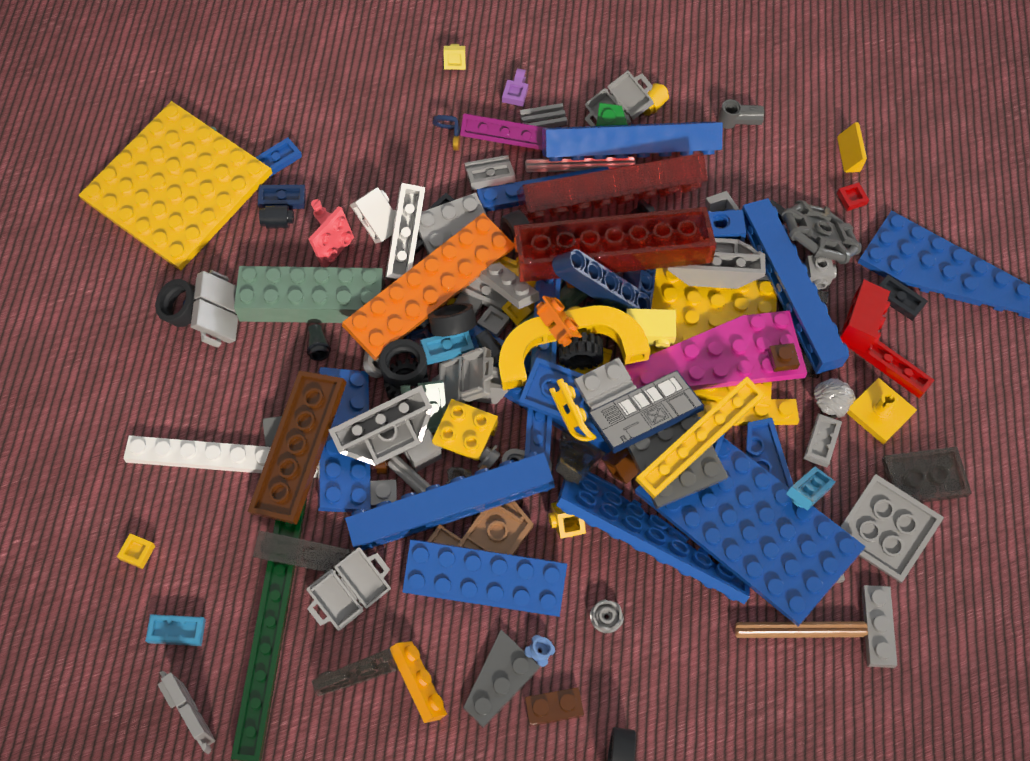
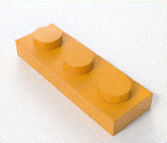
(418, 681)

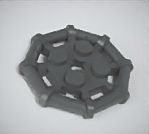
(821, 232)

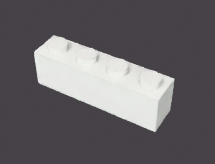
(404, 231)

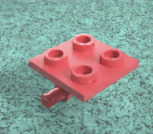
(332, 234)

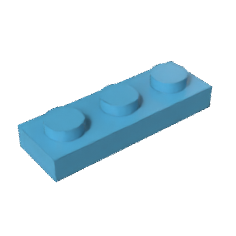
(810, 488)

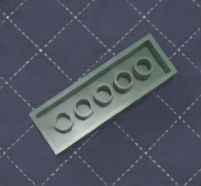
(304, 293)

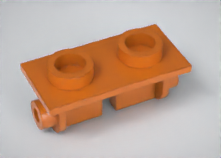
(565, 326)

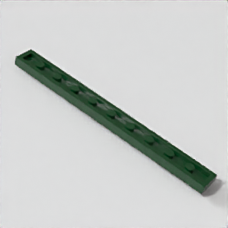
(265, 653)

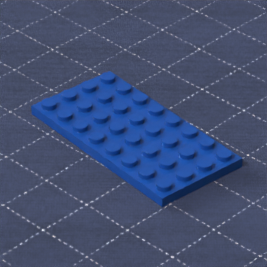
(763, 536)

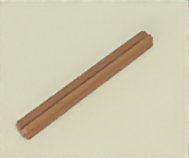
(805, 630)

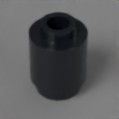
(276, 216)

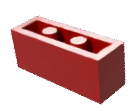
(865, 316)

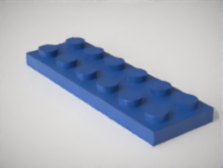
(342, 479)
(485, 577)

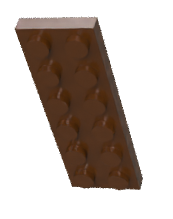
(297, 447)

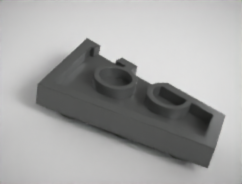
(500, 679)

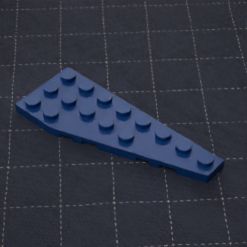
(936, 265)
(604, 507)

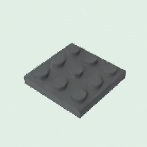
(700, 475)

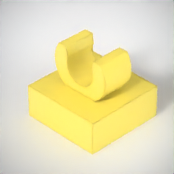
(454, 57)

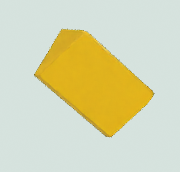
(852, 148)

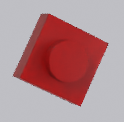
(852, 196)

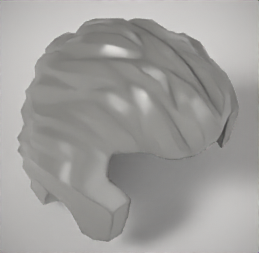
(834, 397)

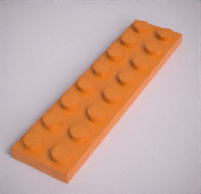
(428, 285)

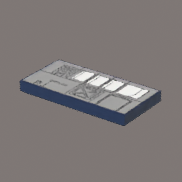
(645, 411)

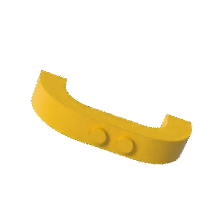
(590, 319)

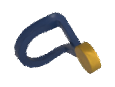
(456, 140)

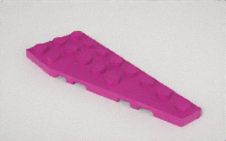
(725, 354)

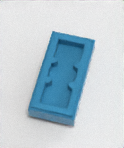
(175, 630)

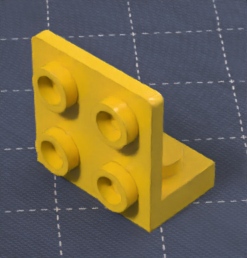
(465, 429)

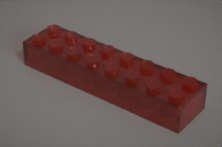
(612, 185)
(618, 242)

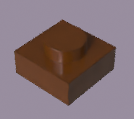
(783, 357)

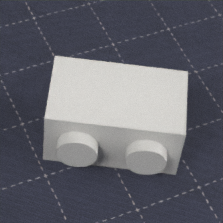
(375, 214)

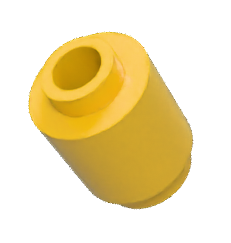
(659, 95)

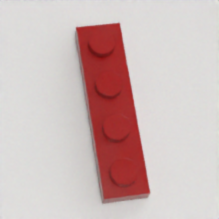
(896, 368)

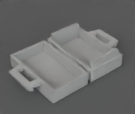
(624, 92)
(214, 308)
(467, 375)
(339, 596)
(178, 695)

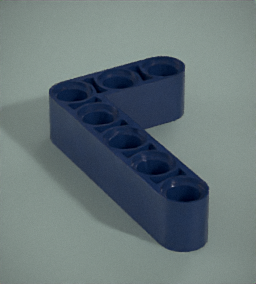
(602, 284)

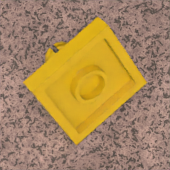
(881, 411)

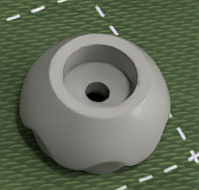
(608, 608)

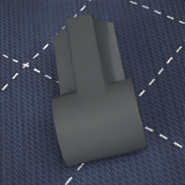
(734, 113)

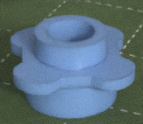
(544, 645)

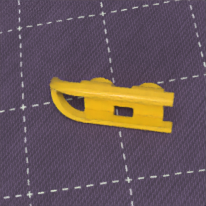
(576, 416)

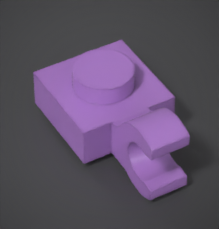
(516, 90)

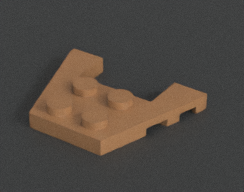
(494, 530)

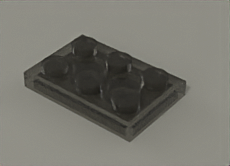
(928, 474)

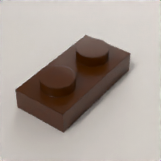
(554, 706)

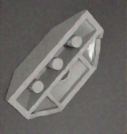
(732, 266)
(385, 429)

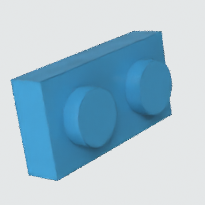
(447, 347)

